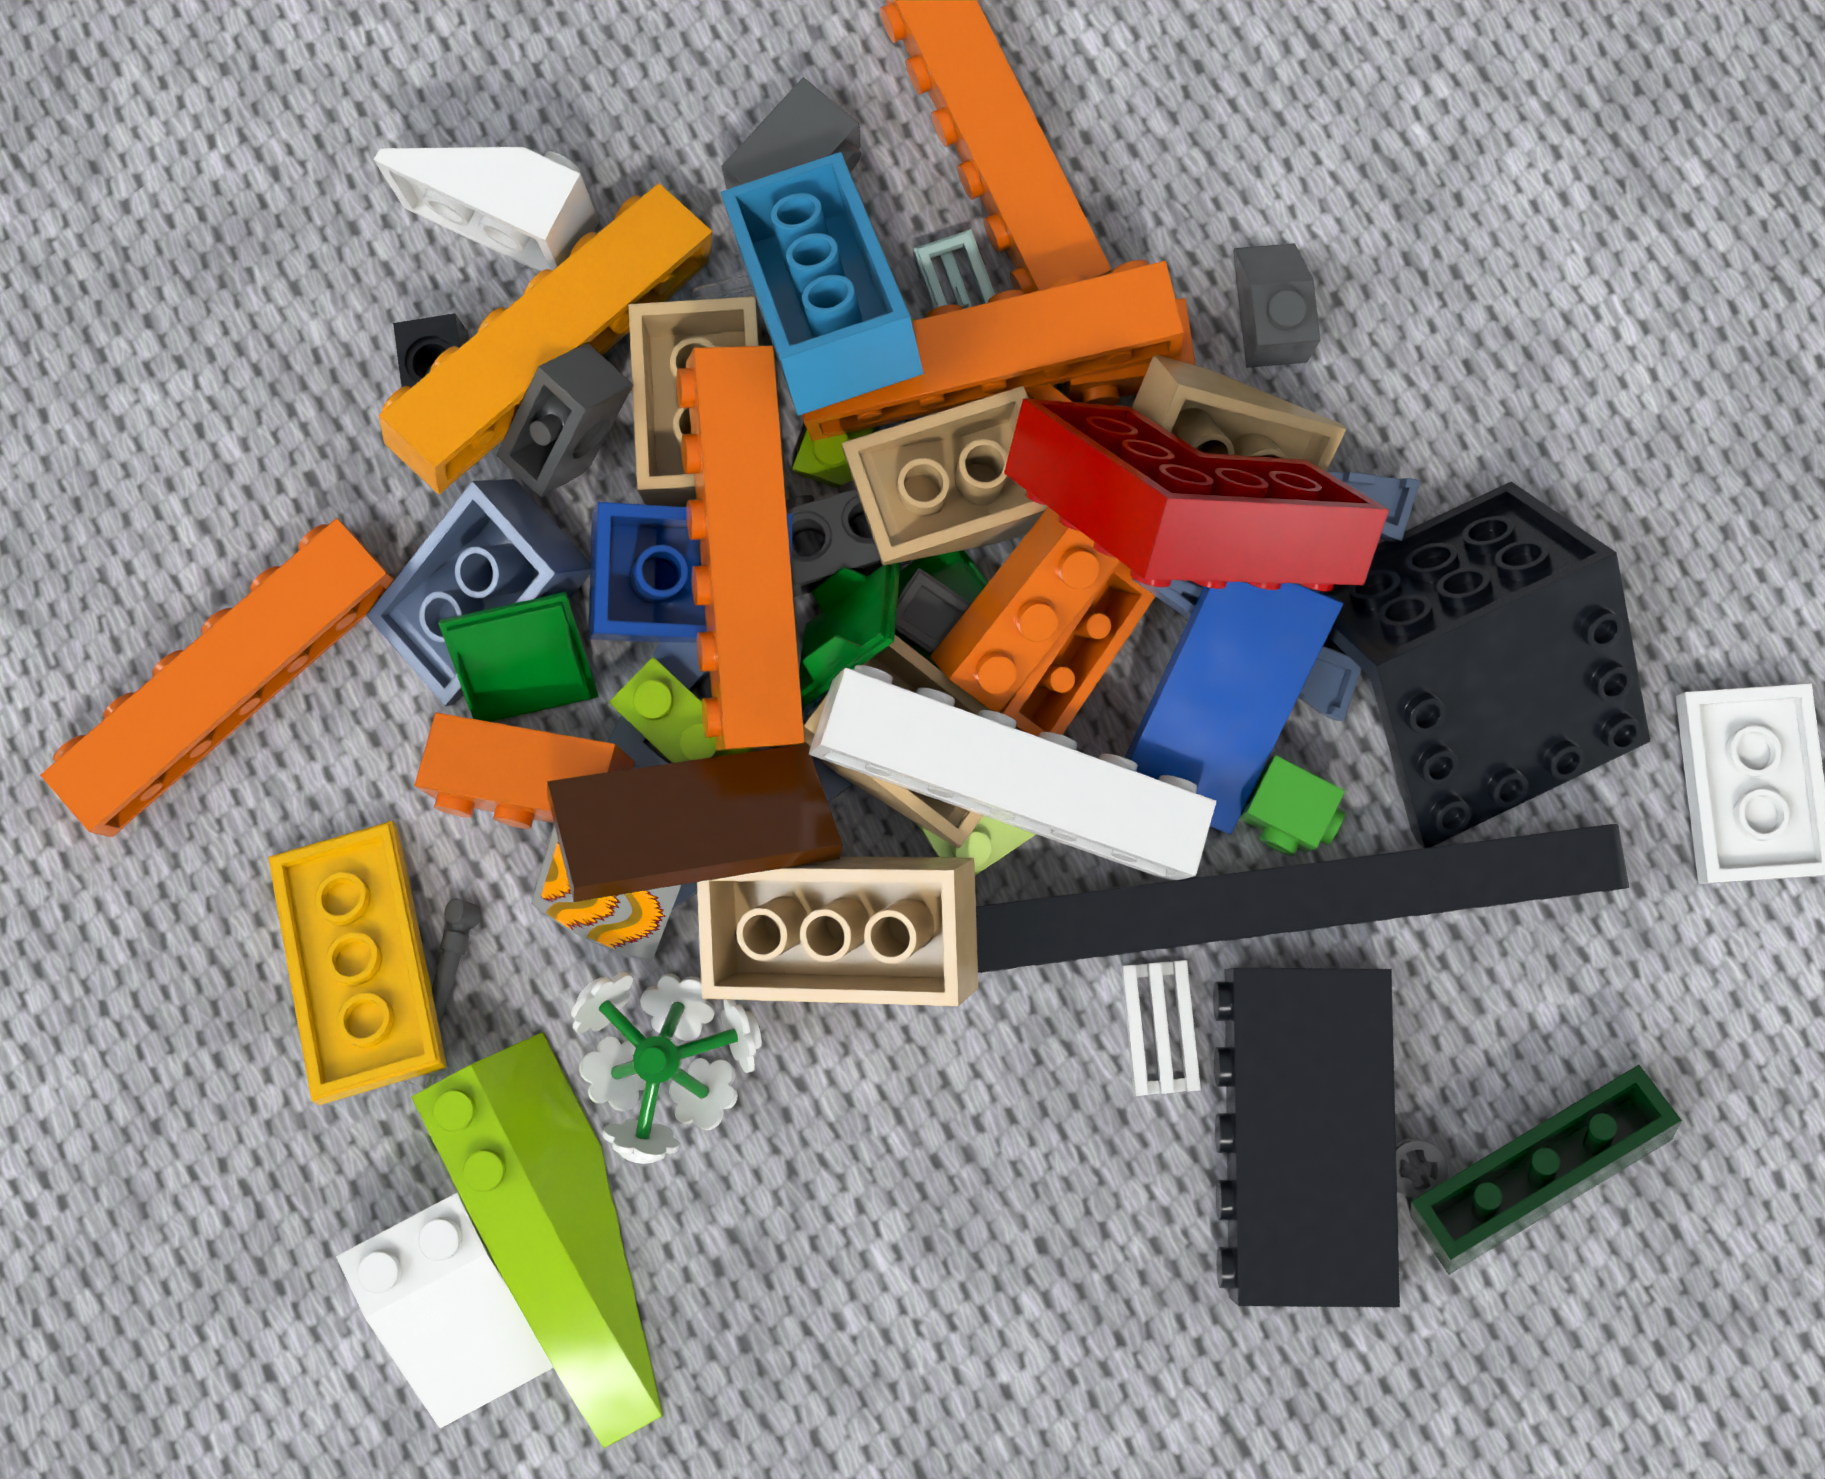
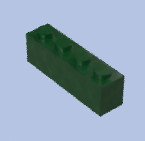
(1544, 1169)

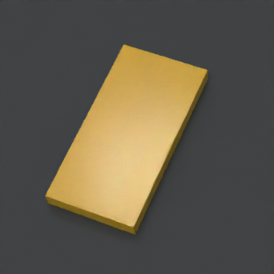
(356, 963)

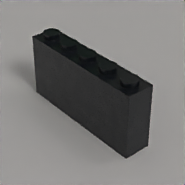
(1307, 1137)

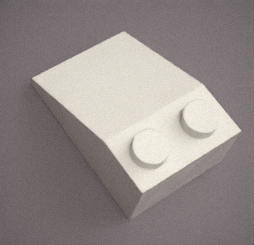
(497, 197)
(444, 1311)

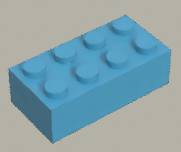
(822, 284)

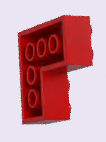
(1191, 511)

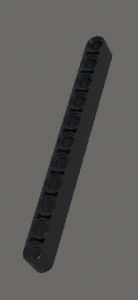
(1300, 897)

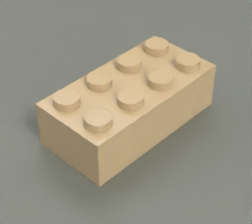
(842, 932)

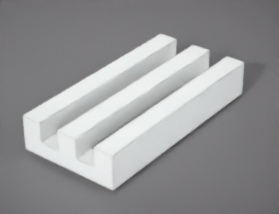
(1155, 973)

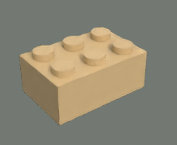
(659, 345)

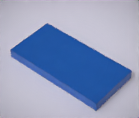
(1232, 689)

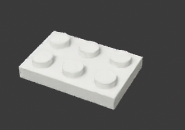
(1754, 782)

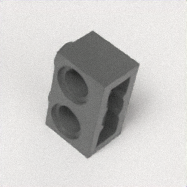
(842, 547)

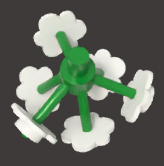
(643, 1063)

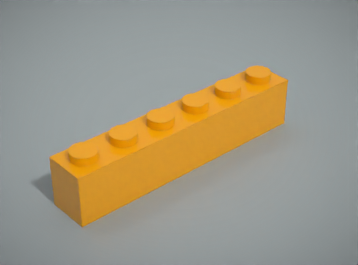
(476, 389)

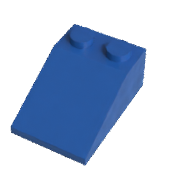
(644, 574)

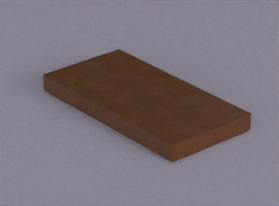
(692, 821)

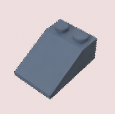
(481, 556)

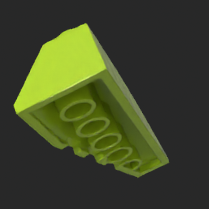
(549, 1223)

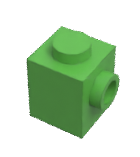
(1293, 808)

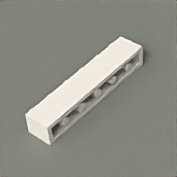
(1012, 775)

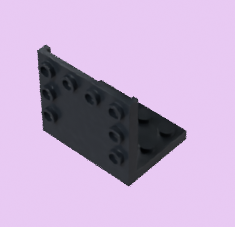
(1493, 658)

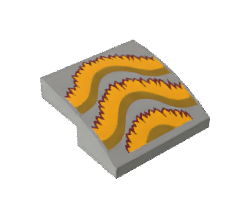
(619, 922)

